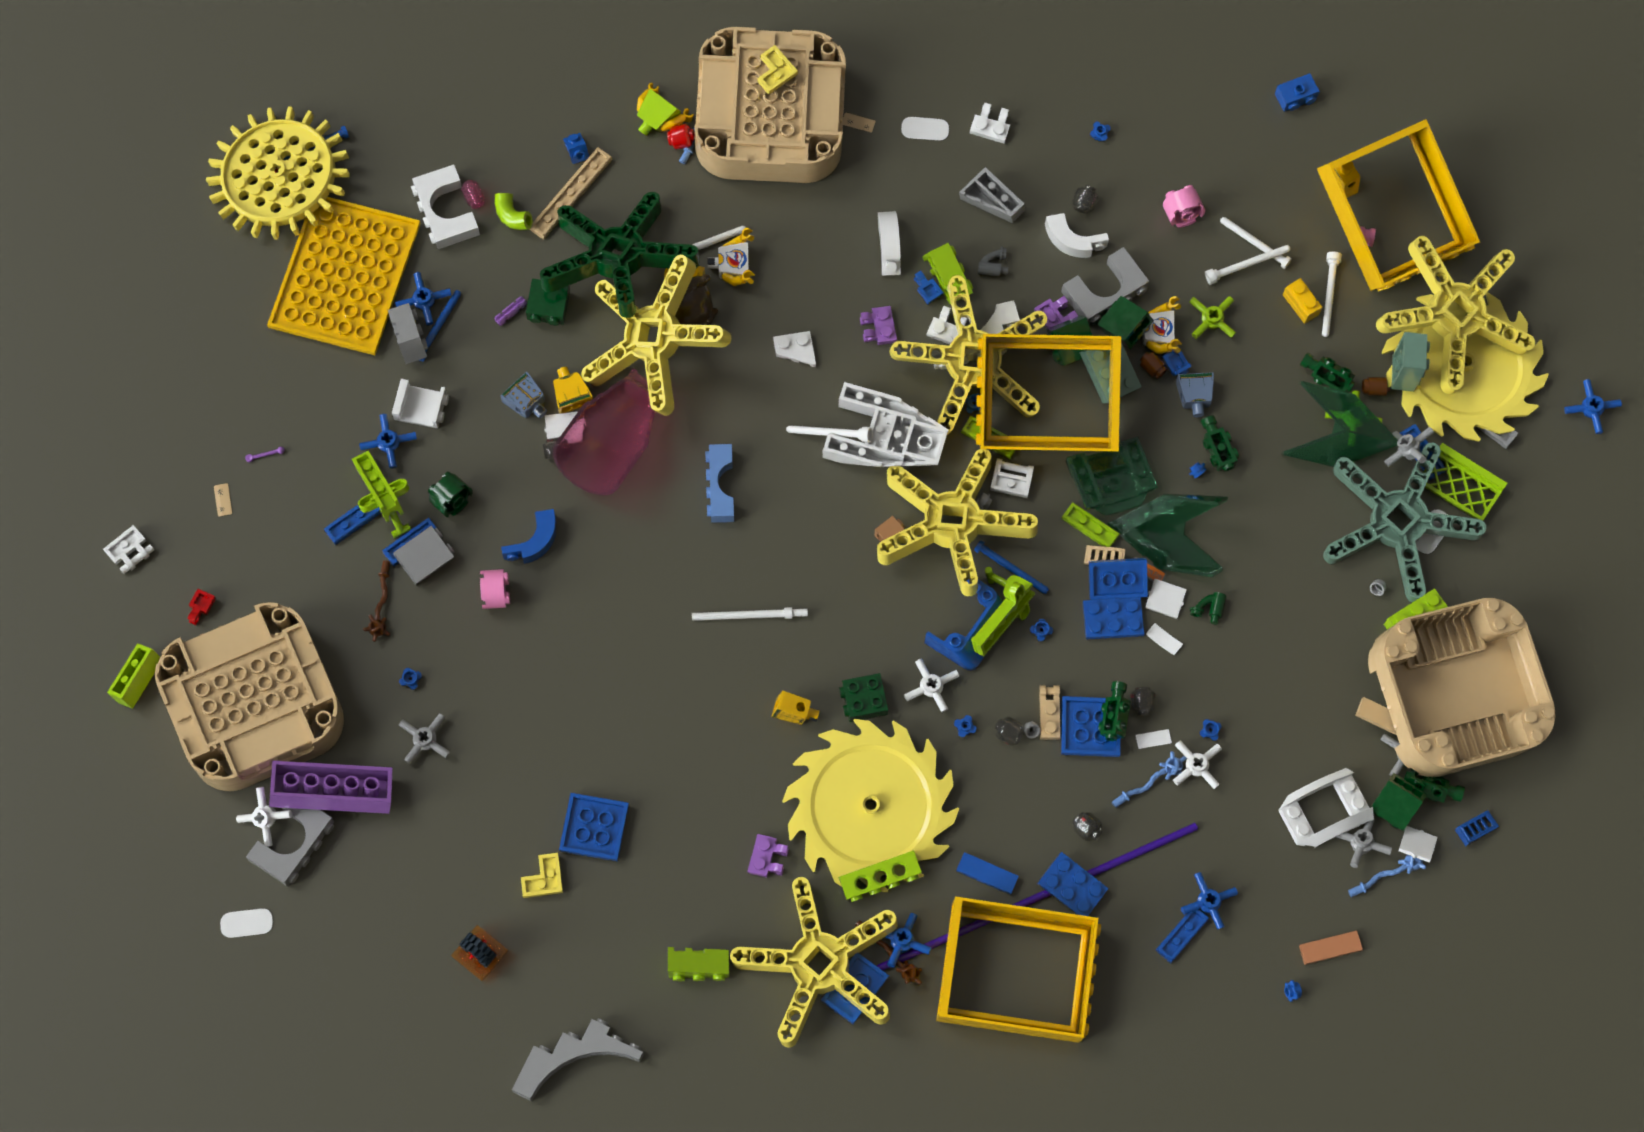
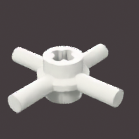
(934, 680)
(1196, 758)
(264, 816)

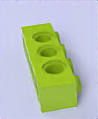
(907, 860)

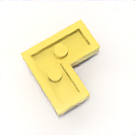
(780, 70)
(547, 882)

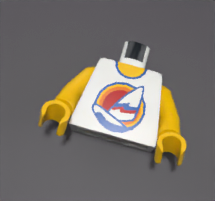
(733, 260)
(1160, 334)

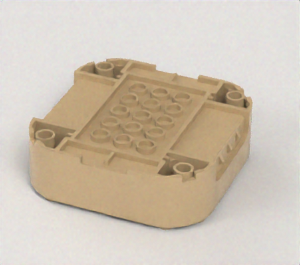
(773, 135)
(1463, 686)
(249, 697)

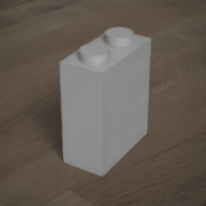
(424, 554)

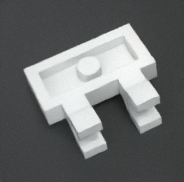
(989, 128)
(941, 329)

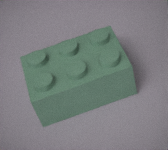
(1410, 361)
(1098, 367)

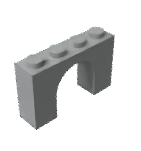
(1093, 307)
(286, 866)

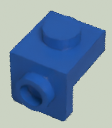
(576, 147)
(1176, 363)

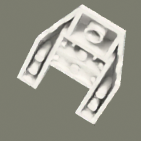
(899, 432)

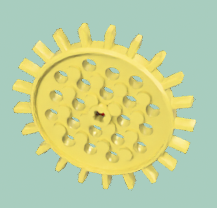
(278, 172)

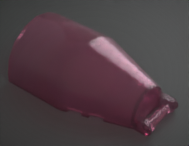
(606, 437)

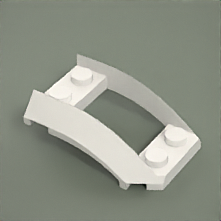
(1350, 796)

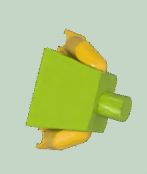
(658, 112)

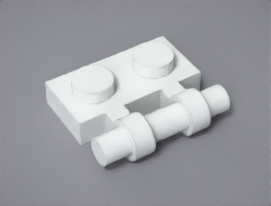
(125, 545)

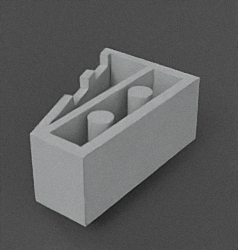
(992, 196)
(408, 333)

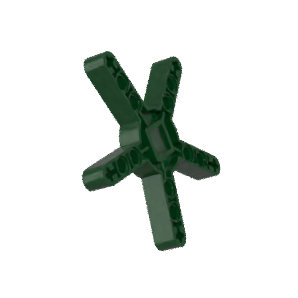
(601, 244)

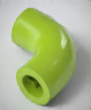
(508, 214)

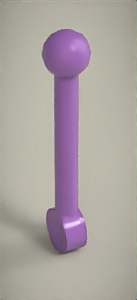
(249, 458)

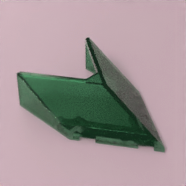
(1355, 430)
(1159, 533)

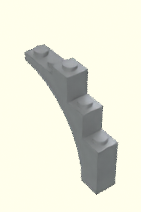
(596, 1041)

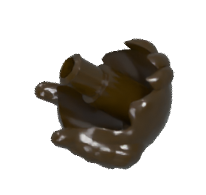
(697, 303)

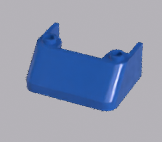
(960, 648)

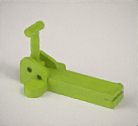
(381, 493)
(1015, 605)

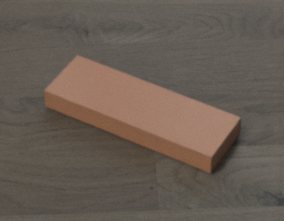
(1330, 947)

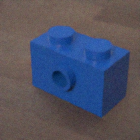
(1297, 93)

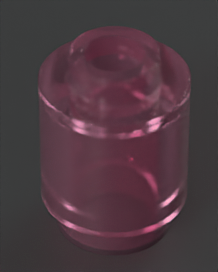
(473, 194)

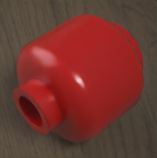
(681, 136)

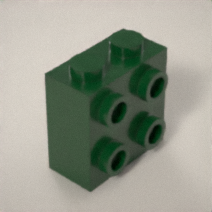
(547, 306)
(1125, 320)
(1075, 326)
(863, 697)
(1398, 802)

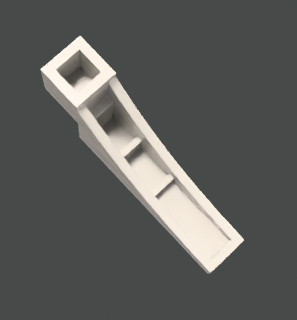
(1003, 317)

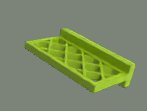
(1474, 472)

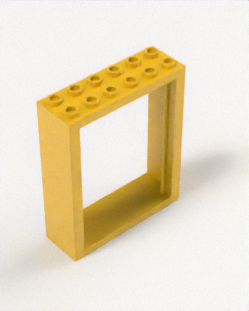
(1442, 187)
(984, 400)
(1030, 917)

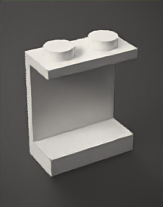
(419, 405)

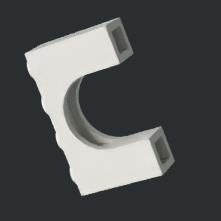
(443, 231)

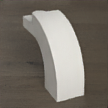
(1070, 242)
(889, 243)

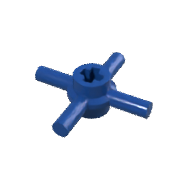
(430, 298)
(1593, 406)
(389, 447)
(1209, 907)
(908, 942)

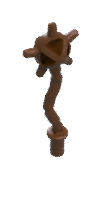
(376, 626)
(908, 971)

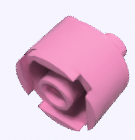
(1183, 206)
(494, 588)

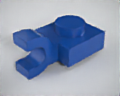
(928, 289)

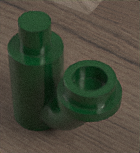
(1216, 610)

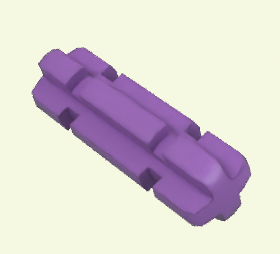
(510, 311)

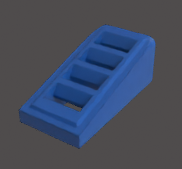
(1464, 836)

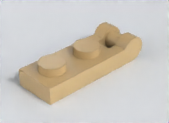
(1049, 713)

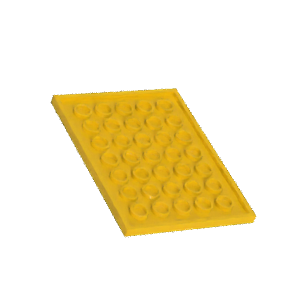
(344, 276)

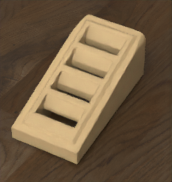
(1105, 550)

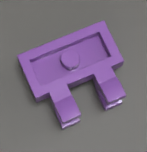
(1052, 313)
(883, 324)
(762, 856)

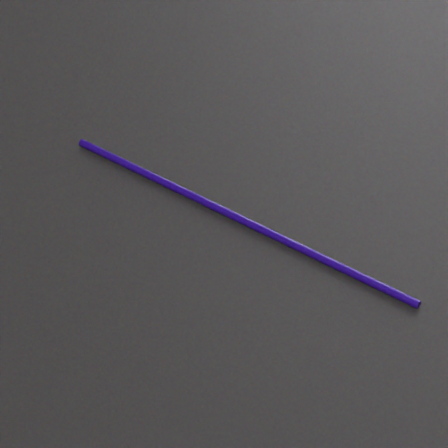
(1044, 894)

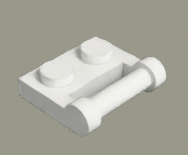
(1011, 483)

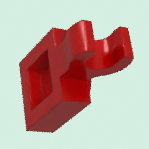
(200, 604)

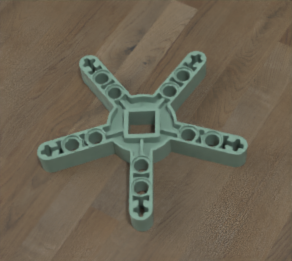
(1387, 532)

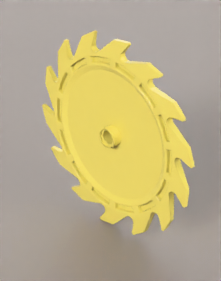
(1492, 382)
(865, 770)

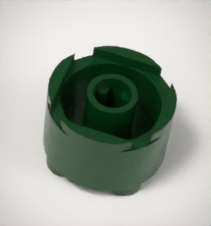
(449, 494)

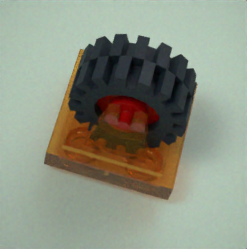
(479, 953)

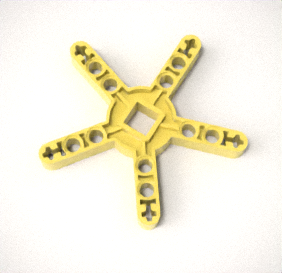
(1470, 299)
(669, 336)
(953, 357)
(949, 535)
(833, 977)

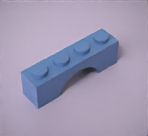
(720, 461)

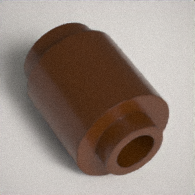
(1153, 365)
(1375, 386)

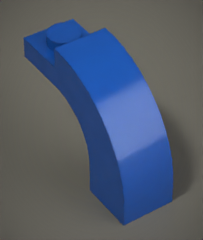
(538, 544)

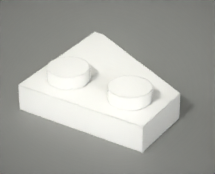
(795, 347)

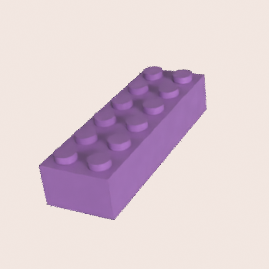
(330, 787)

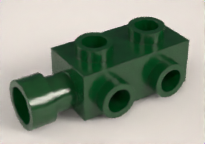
(1332, 377)
(1224, 448)
(1115, 713)
(1435, 791)

